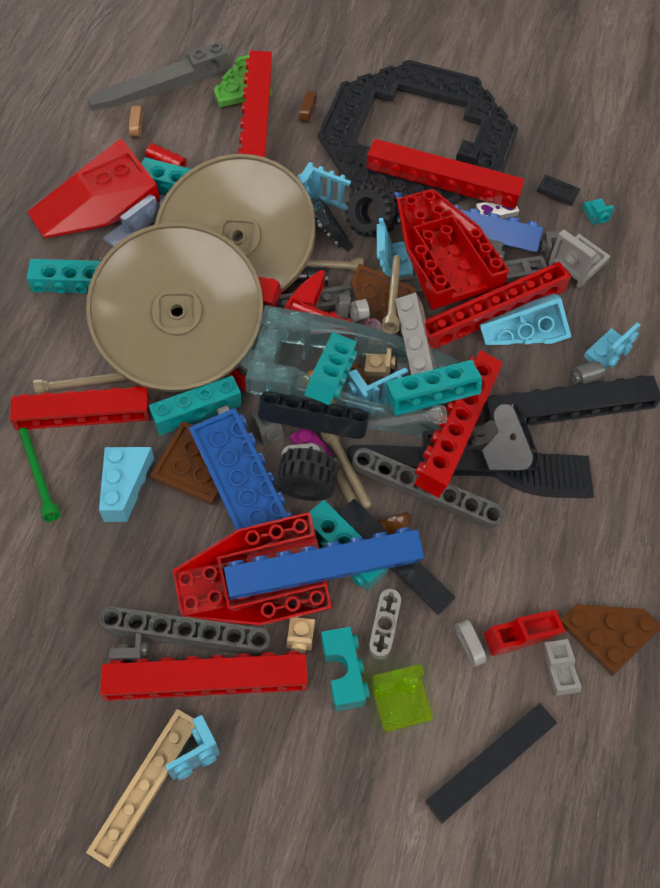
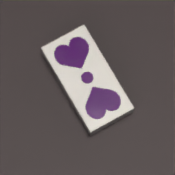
(503, 211)

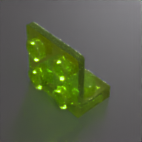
(401, 698)

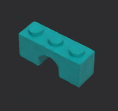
(340, 647)

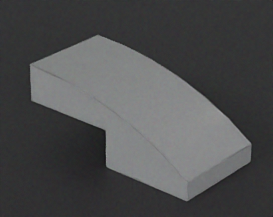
(561, 667)

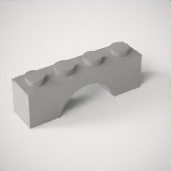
(414, 333)

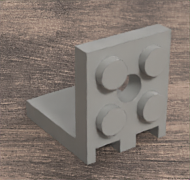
(578, 256)

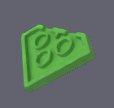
(231, 88)

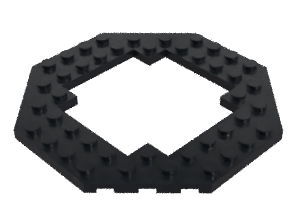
(354, 101)

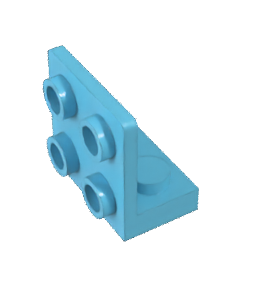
(612, 346)
(203, 755)

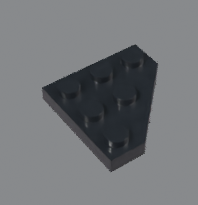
(329, 224)

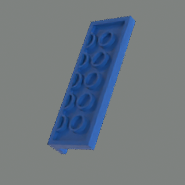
(238, 470)

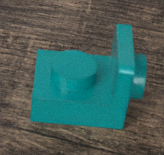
(597, 211)

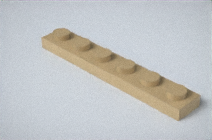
(141, 790)

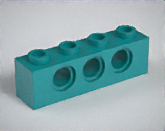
(163, 174)
(60, 275)
(332, 369)
(433, 387)
(195, 405)
(326, 517)

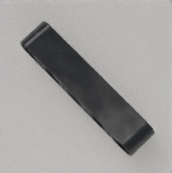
(313, 415)

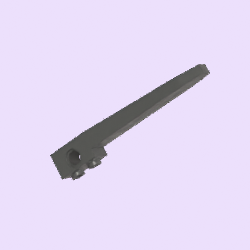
(199, 66)

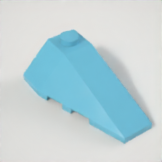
(534, 322)

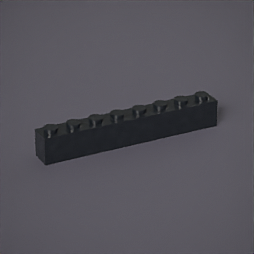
(581, 400)

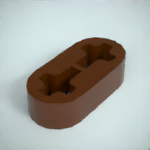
(308, 106)

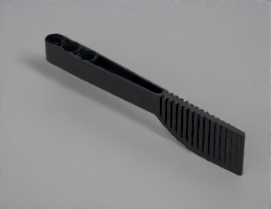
(557, 476)

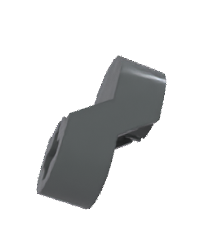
(482, 436)

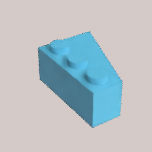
(121, 480)

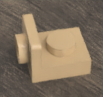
(380, 364)
(300, 634)

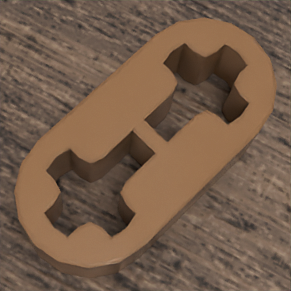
(136, 121)

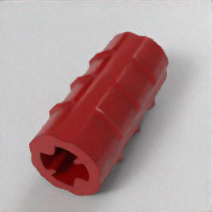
(161, 154)

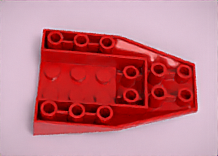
(95, 194)
(448, 250)
(203, 583)

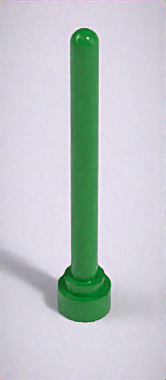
(49, 510)

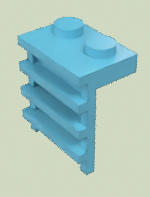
(313, 182)
(387, 250)
(357, 386)

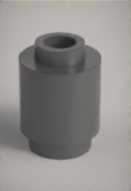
(587, 373)

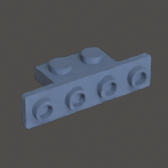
(135, 219)

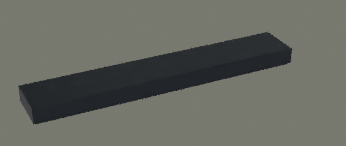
(413, 574)
(490, 763)

